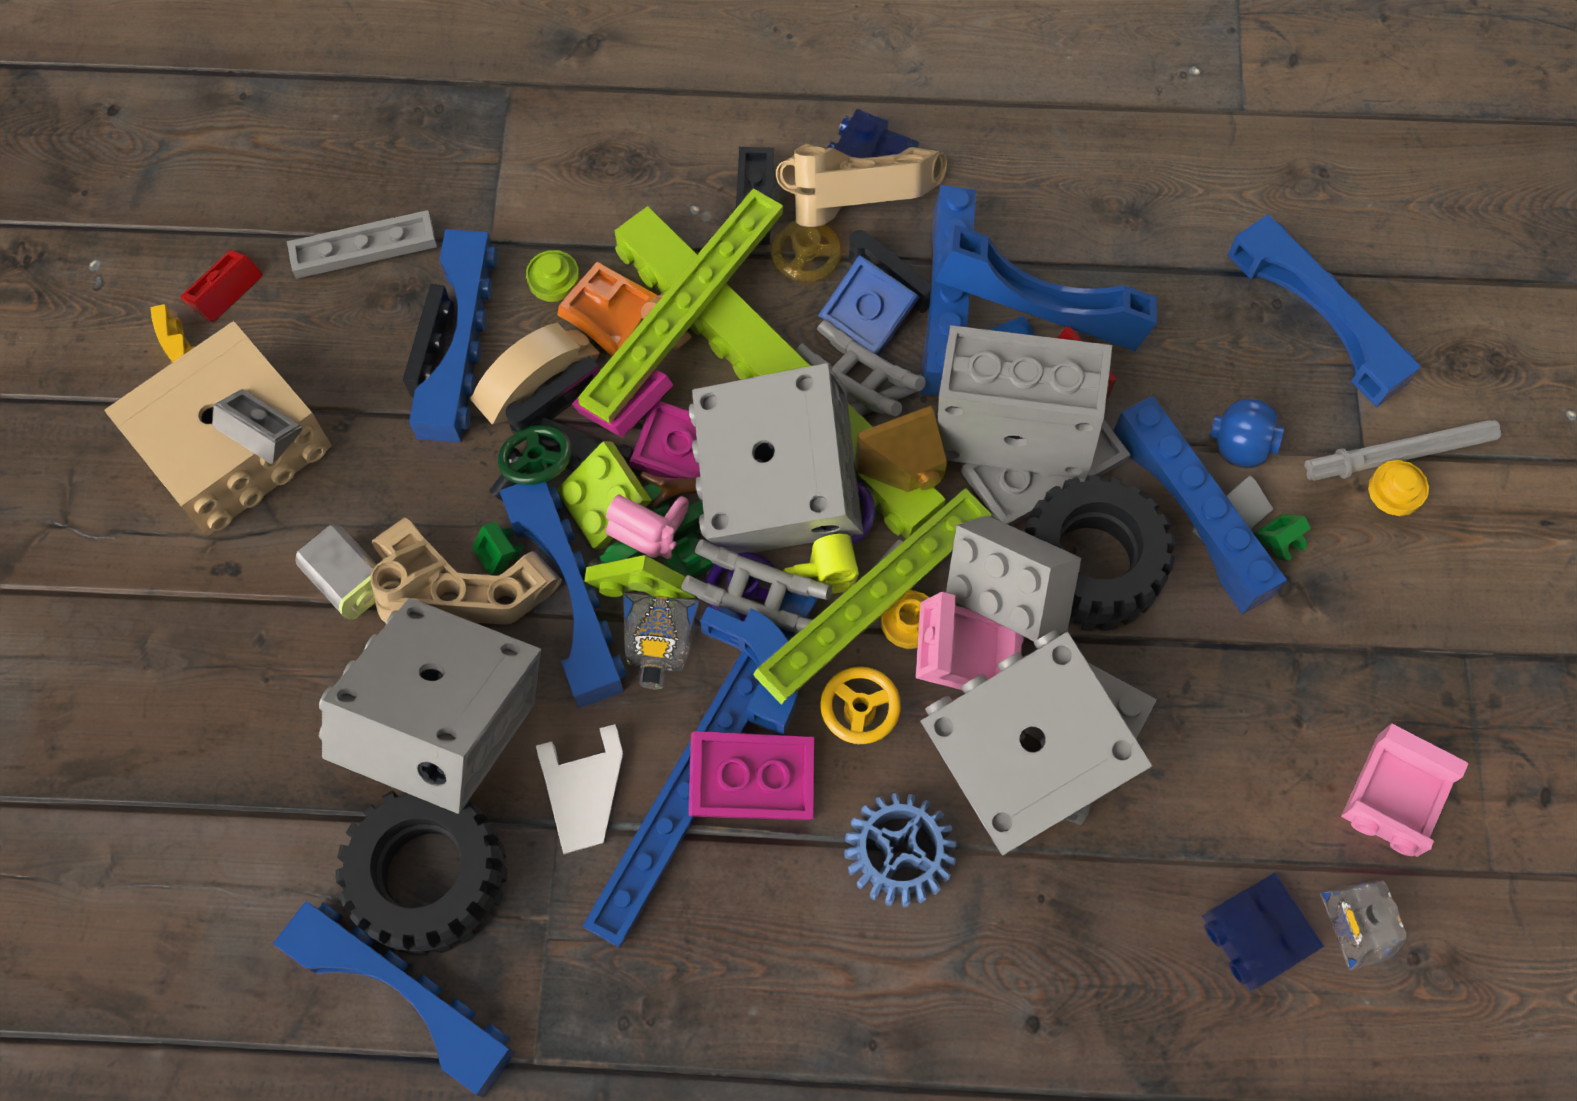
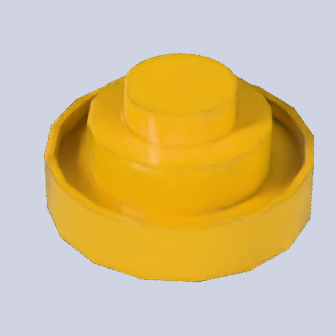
(1398, 488)
(901, 620)

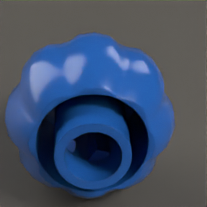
(1247, 433)

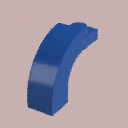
(759, 640)

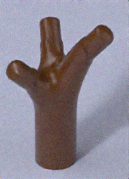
(670, 486)

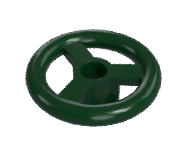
(536, 461)

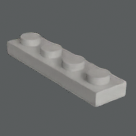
(361, 244)

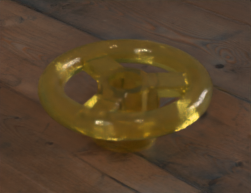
(810, 237)

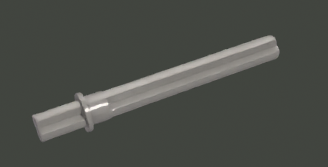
(1347, 462)

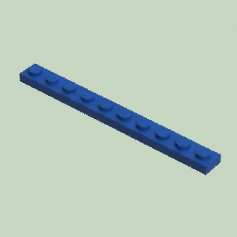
(669, 815)

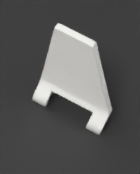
(582, 791)

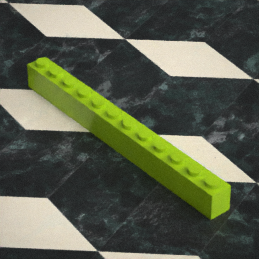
(753, 348)

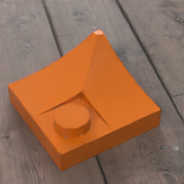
(605, 307)

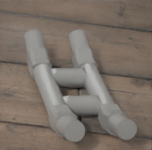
(881, 368)
(743, 569)

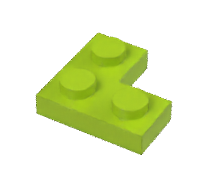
(636, 574)

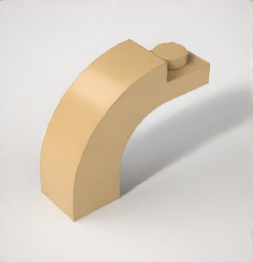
(528, 366)

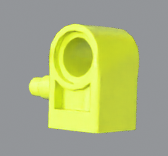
(830, 563)

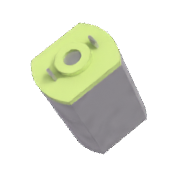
(339, 570)

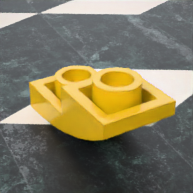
(169, 332)

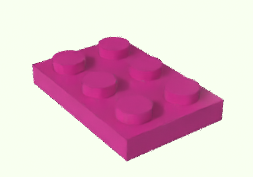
(751, 776)

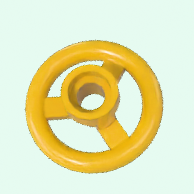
(857, 719)

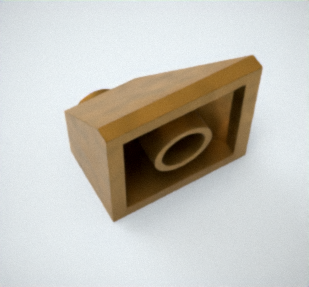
(903, 452)

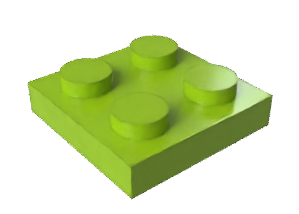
(594, 486)

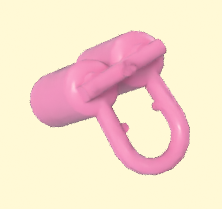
(644, 528)

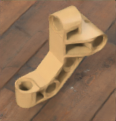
(831, 179)
(419, 572)

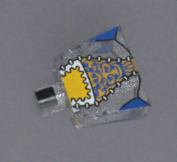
(658, 635)
(1365, 922)

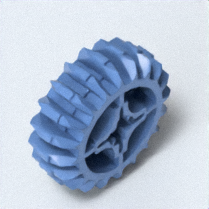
(916, 860)

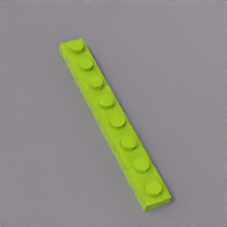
(680, 306)
(866, 599)

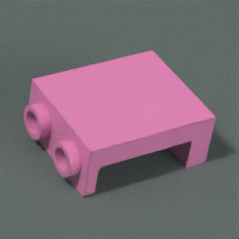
(960, 643)
(1403, 790)

